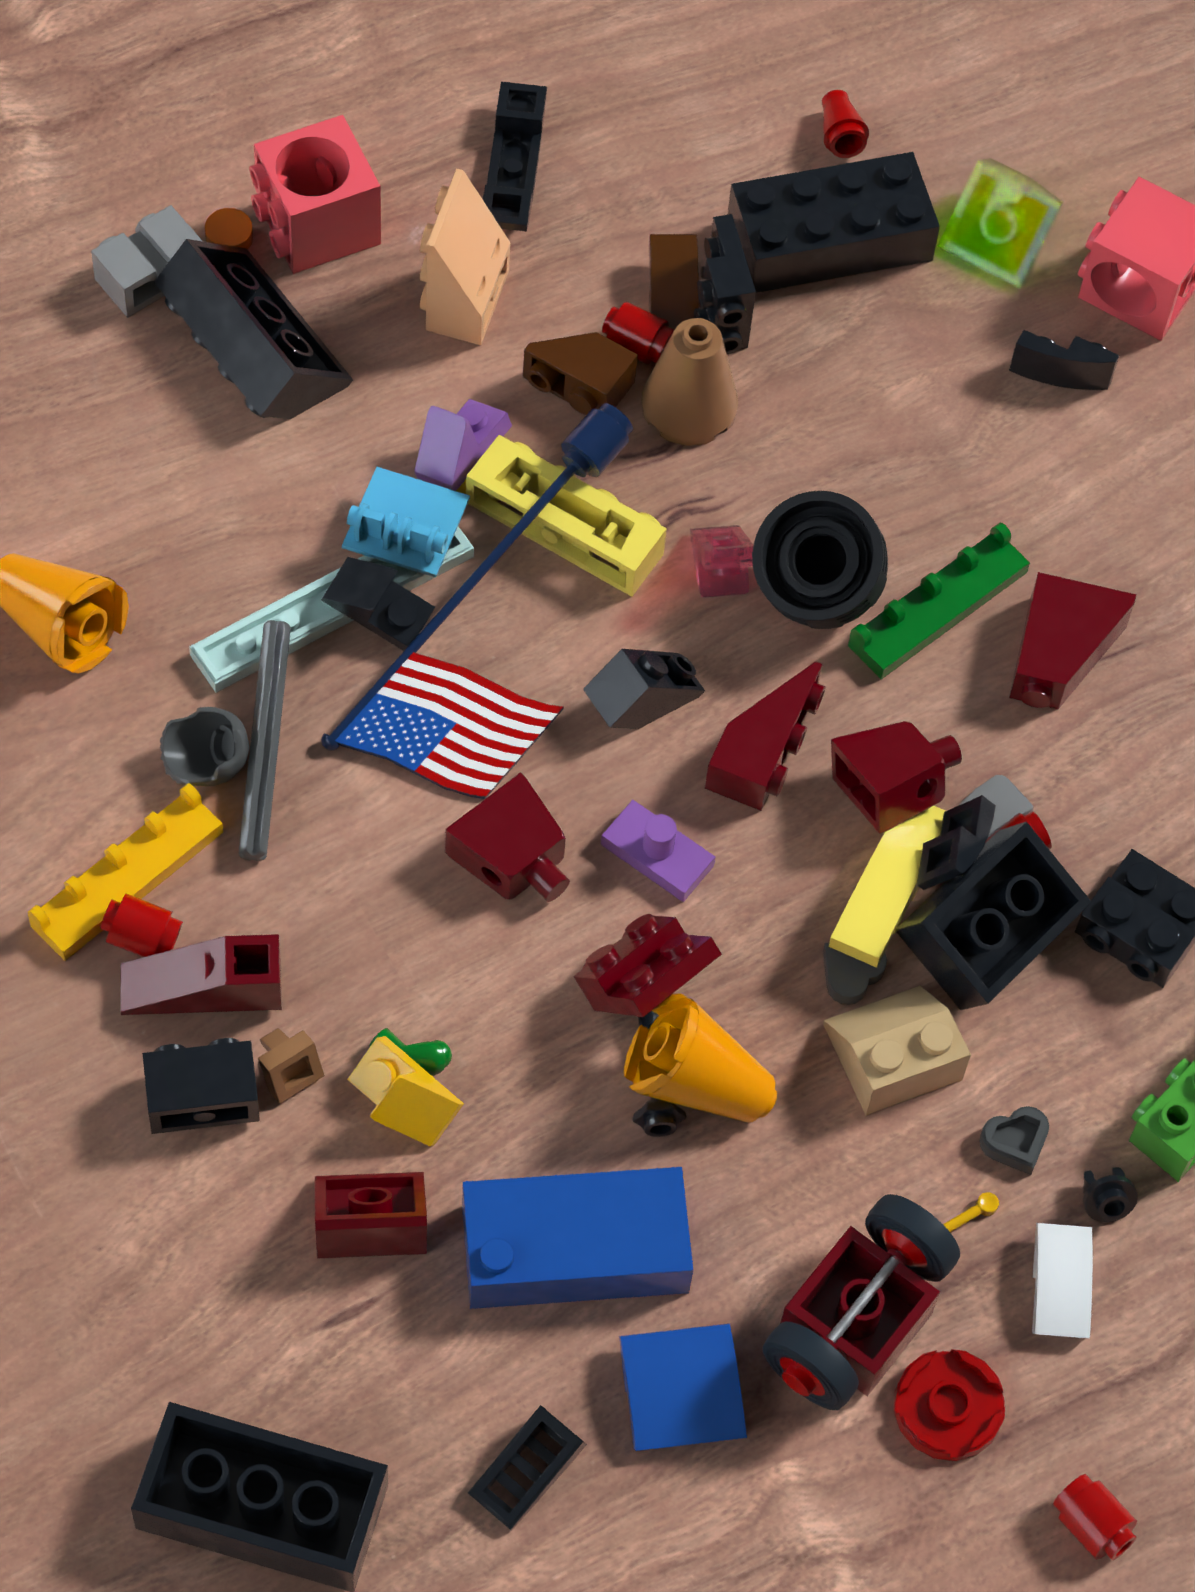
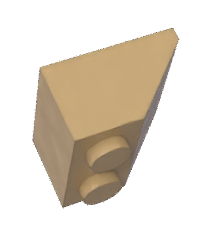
(898, 1048)

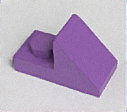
(457, 441)

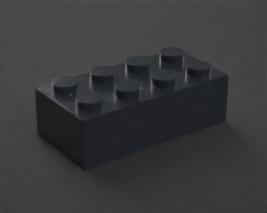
(834, 221)
(260, 1496)

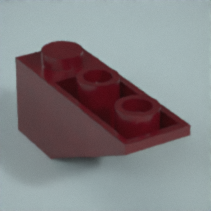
(758, 740)
(206, 977)

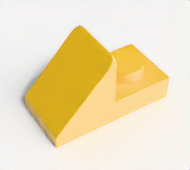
(404, 1093)

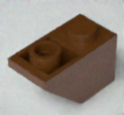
(581, 370)

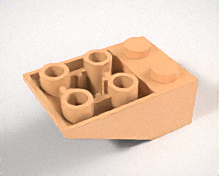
(462, 263)

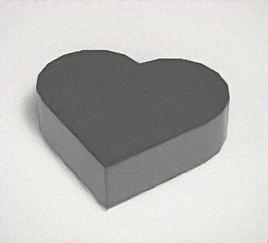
(849, 977)
(1015, 1138)

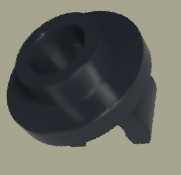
(1109, 1196)

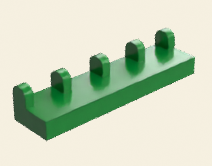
(939, 602)

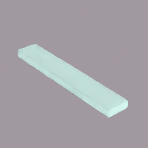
(237, 648)

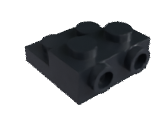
(726, 285)
(1142, 919)

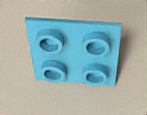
(405, 521)

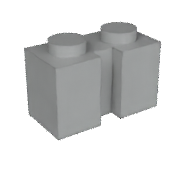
(131, 264)

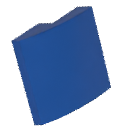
(682, 1387)

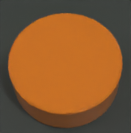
(229, 228)

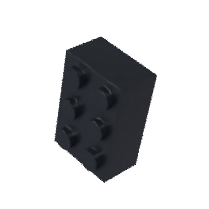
(993, 917)

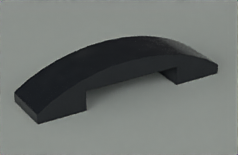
(515, 154)

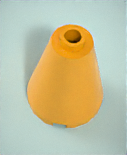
(63, 609)
(697, 1064)

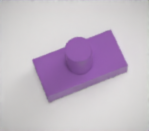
(658, 850)

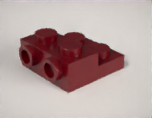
(644, 966)

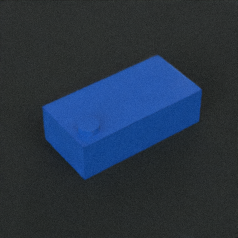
(576, 1237)

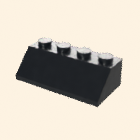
(250, 329)

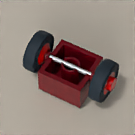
(862, 1304)

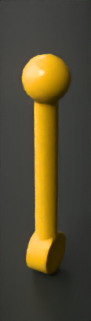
(985, 1205)

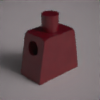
(892, 771)
(510, 842)

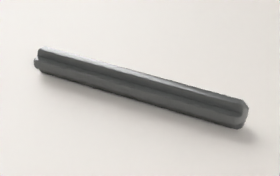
(264, 741)

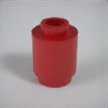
(638, 331)
(140, 926)
(1096, 1518)

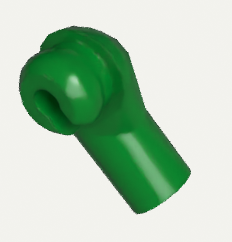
(431, 1055)

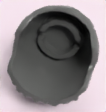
(204, 747)

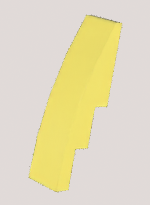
(885, 889)

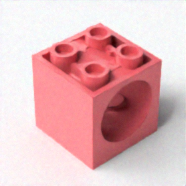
(346, 202)
(1142, 259)

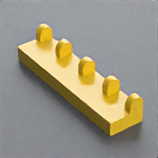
(130, 868)

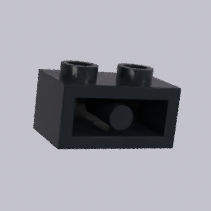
(200, 1085)

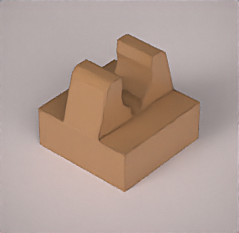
(289, 1063)

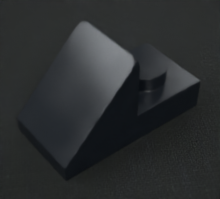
(376, 602)

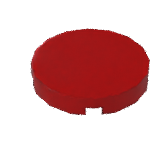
(949, 1404)

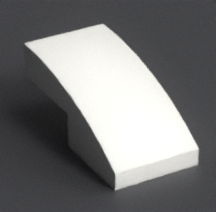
(1062, 1280)

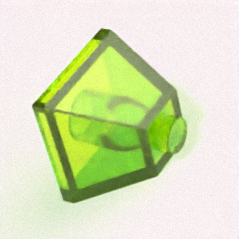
(1000, 221)

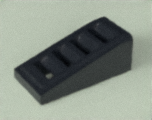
(539, 1421)

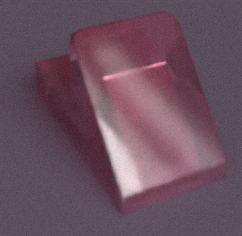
(721, 560)

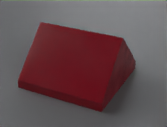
(370, 1215)

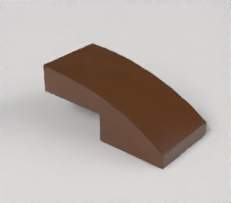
(673, 276)

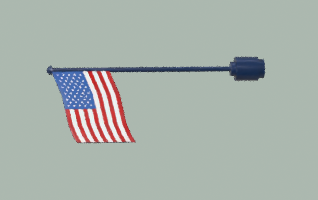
(446, 717)

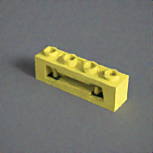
(570, 520)

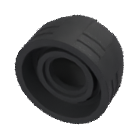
(820, 559)

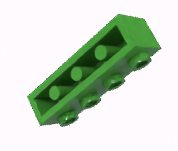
(1168, 1123)

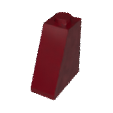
(1065, 637)

